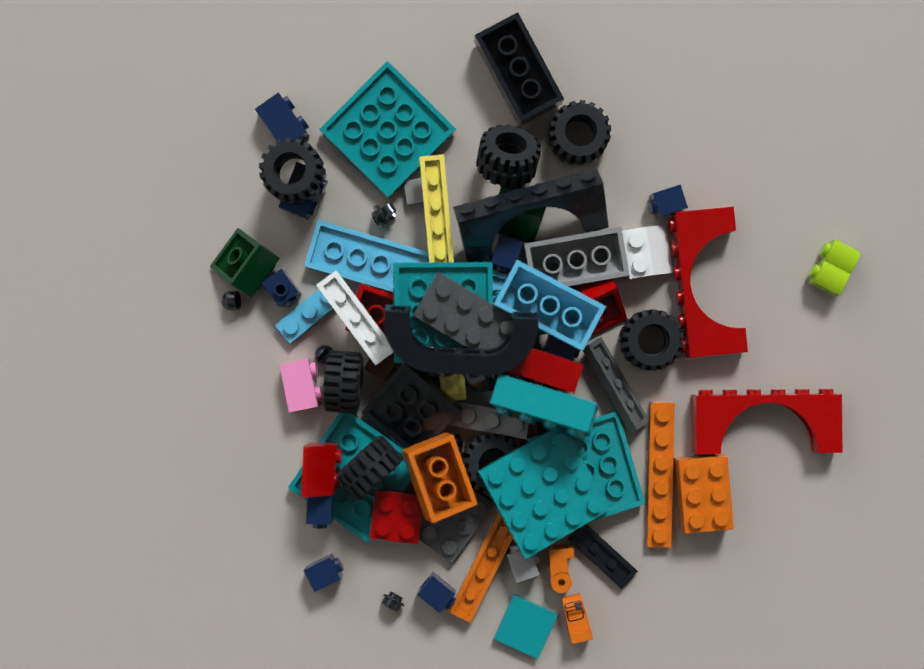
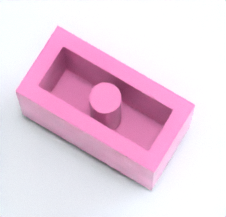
(300, 385)

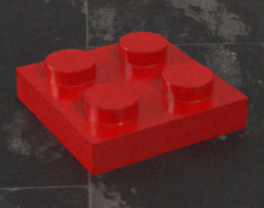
(396, 517)

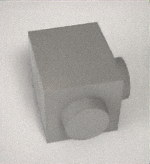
(522, 568)

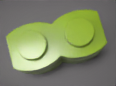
(834, 267)

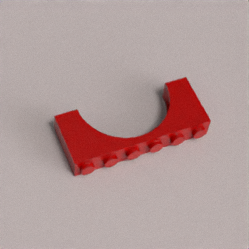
(690, 234)
(817, 411)

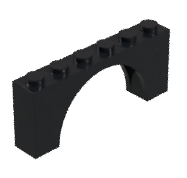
(482, 219)

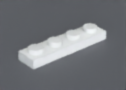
(355, 317)

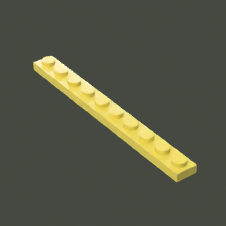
(439, 238)

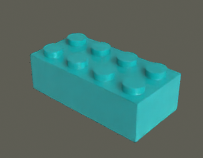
(544, 405)

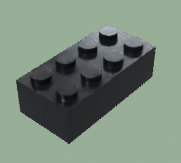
(518, 69)

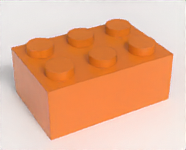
(439, 477)
(703, 493)

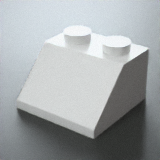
(647, 252)

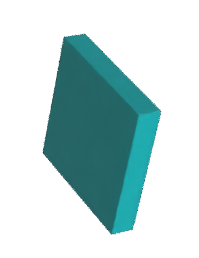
(525, 626)

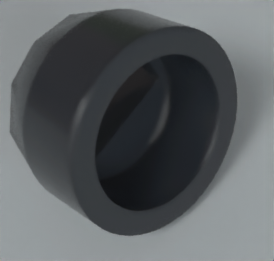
(231, 300)
(319, 351)

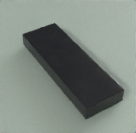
(603, 555)

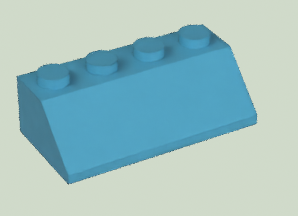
(560, 309)

